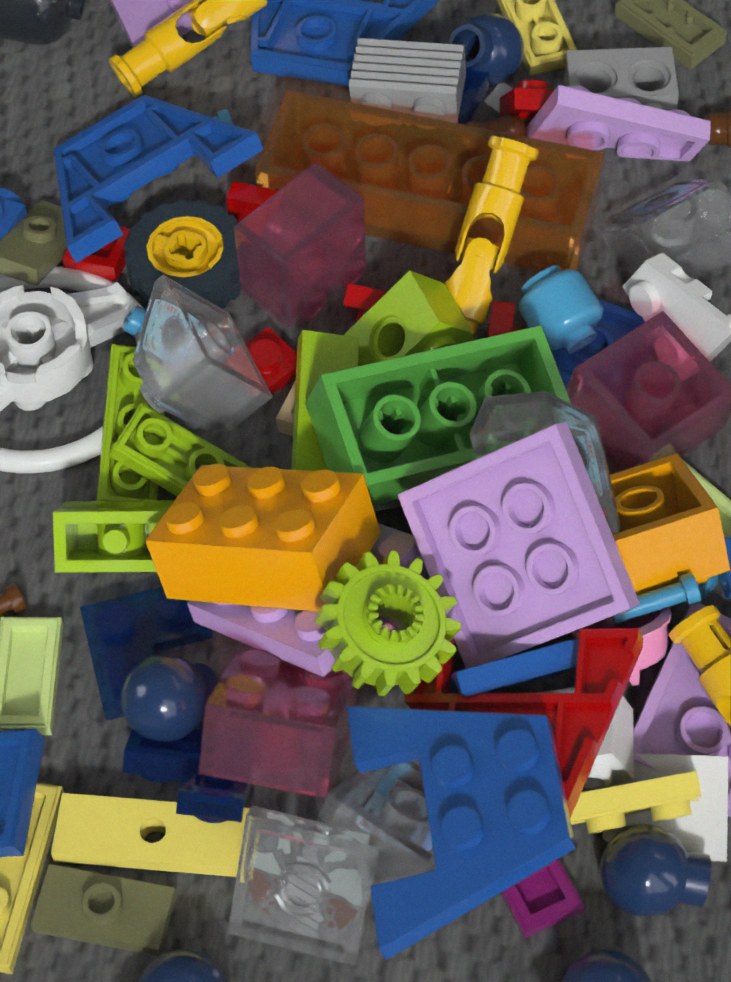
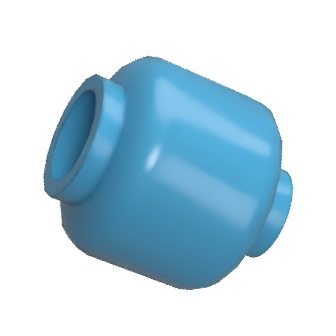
(562, 306)

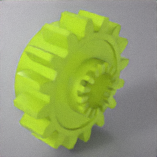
(405, 598)

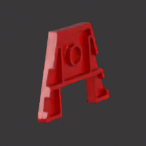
(577, 718)

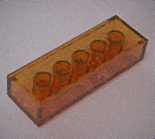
(423, 173)

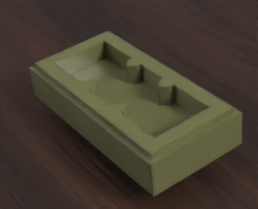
(675, 26)
(34, 244)
(104, 909)

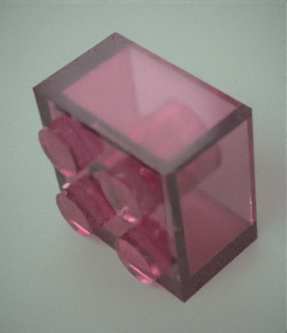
(302, 246)
(651, 394)
(277, 725)

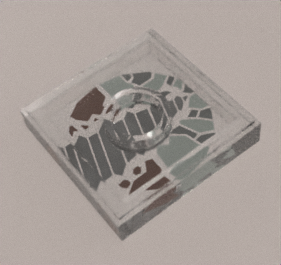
(303, 885)

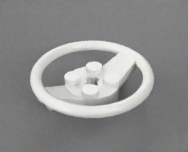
(49, 351)

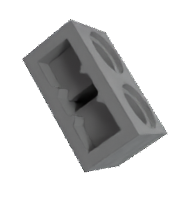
(626, 73)

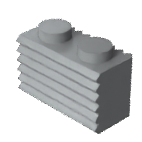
(409, 77)

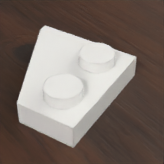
(665, 287)

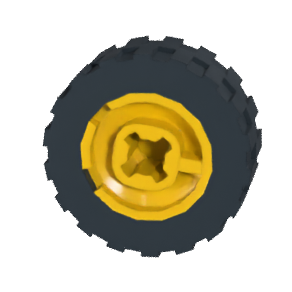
(179, 231)

